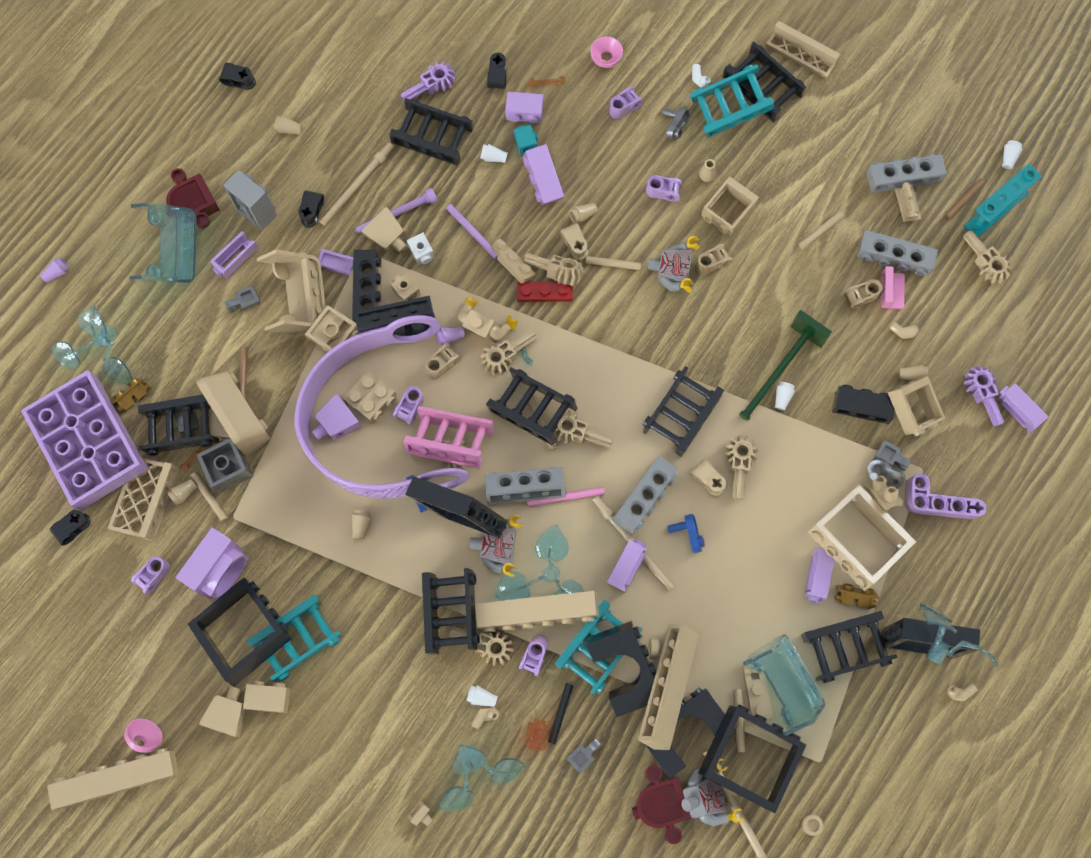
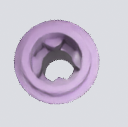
(55, 269)
(449, 334)

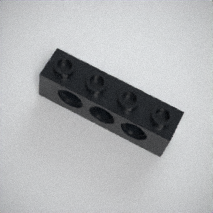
(362, 260)

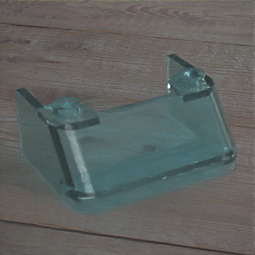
(176, 243)
(790, 681)

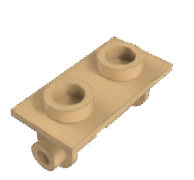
(907, 203)

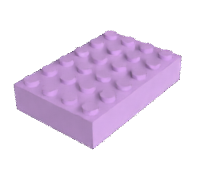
(84, 440)

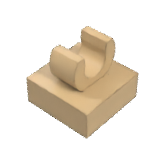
(419, 813)

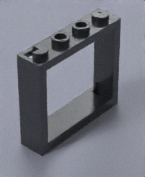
(456, 507)
(918, 637)
(259, 654)
(720, 741)

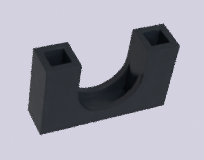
(625, 641)
(701, 706)

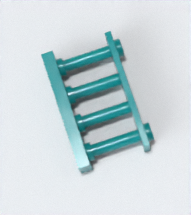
(746, 111)
(1003, 200)
(294, 618)
(578, 644)

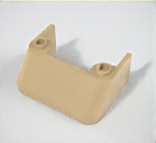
(302, 281)
(234, 412)

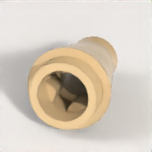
(286, 125)
(708, 171)
(581, 213)
(913, 372)
(181, 492)
(360, 522)

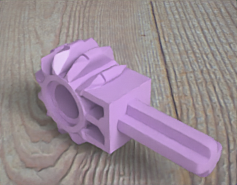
(430, 82)
(984, 393)

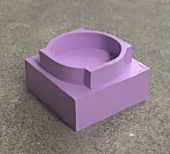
(213, 565)

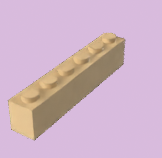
(537, 610)
(668, 687)
(112, 780)

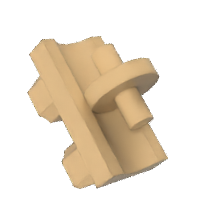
(885, 496)

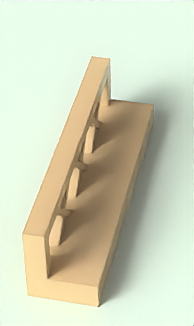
(805, 47)

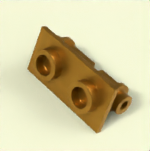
(124, 398)
(849, 593)

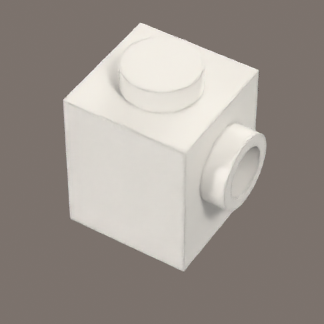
(420, 249)

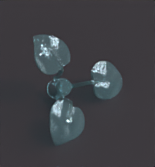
(92, 324)
(549, 545)
(939, 649)
(468, 760)

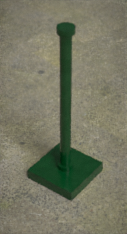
(809, 330)

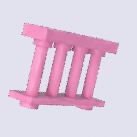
(449, 452)

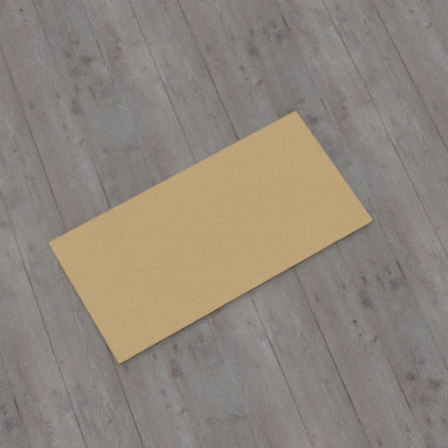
(732, 593)

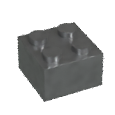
(224, 466)

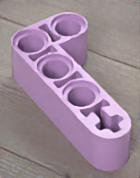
(944, 502)

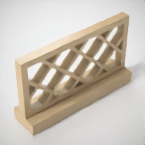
(157, 505)

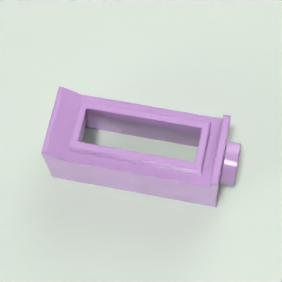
(229, 251)
(1022, 407)
(628, 565)
(819, 576)

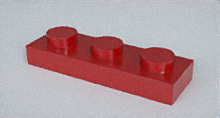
(544, 292)

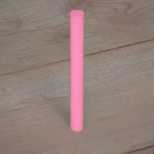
(570, 495)

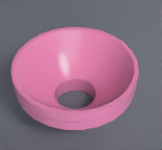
(609, 46)
(146, 731)

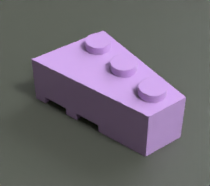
(543, 175)

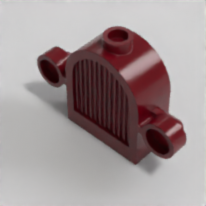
(192, 194)
(661, 804)

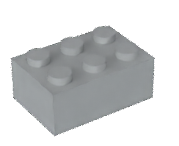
(250, 199)

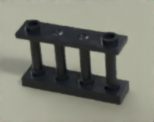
(769, 64)
(432, 148)
(385, 314)
(169, 408)
(702, 412)
(515, 415)
(432, 603)
(853, 627)

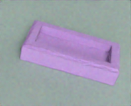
(335, 262)

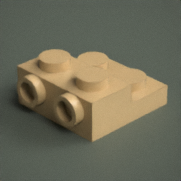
(331, 329)
(370, 397)

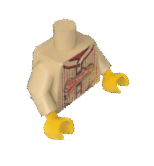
(483, 325)

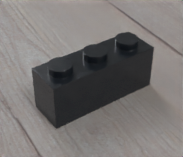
(863, 404)

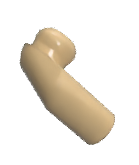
(906, 332)
(961, 694)
(485, 714)

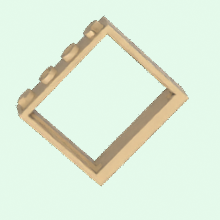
(880, 519)

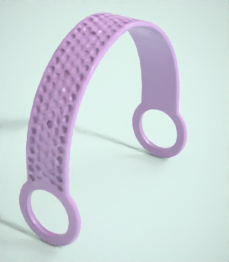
(327, 367)

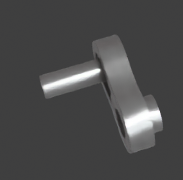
(680, 119)
(880, 467)

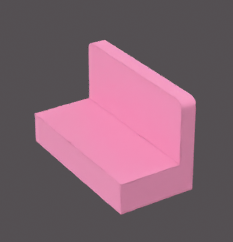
(892, 289)

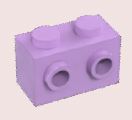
(524, 107)

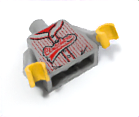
(675, 266)
(497, 552)
(706, 800)

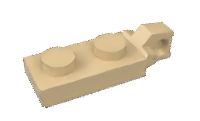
(512, 262)

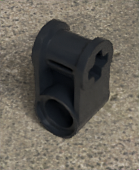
(497, 73)
(237, 76)
(310, 208)
(70, 526)

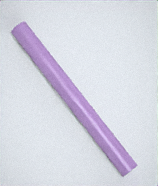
(480, 239)

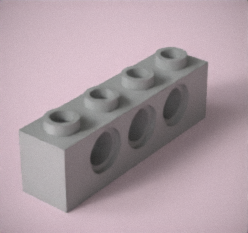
(934, 172)
(925, 255)
(665, 472)
(518, 492)

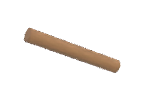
(957, 207)
(242, 370)

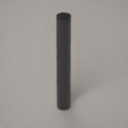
(560, 713)

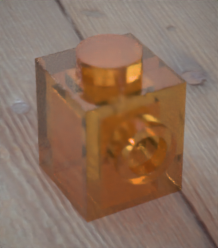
(536, 735)

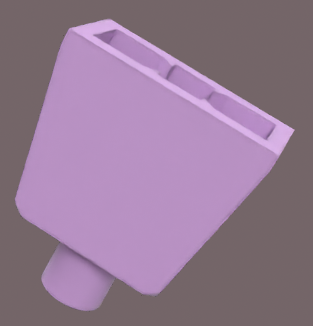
(335, 420)

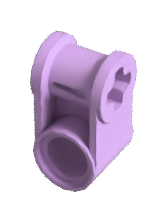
(627, 101)
(665, 188)
(408, 409)
(149, 575)
(534, 657)

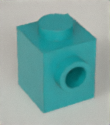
(525, 138)

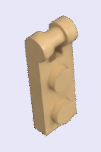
(757, 693)

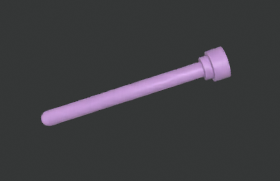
(428, 197)

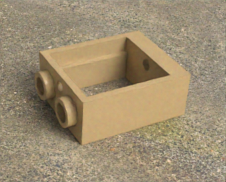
(741, 194)
(929, 403)

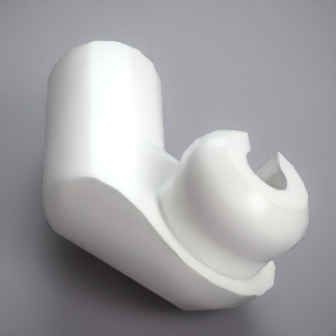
(702, 81)

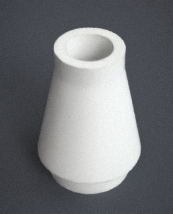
(1011, 153)
(493, 154)
(783, 395)
(481, 697)

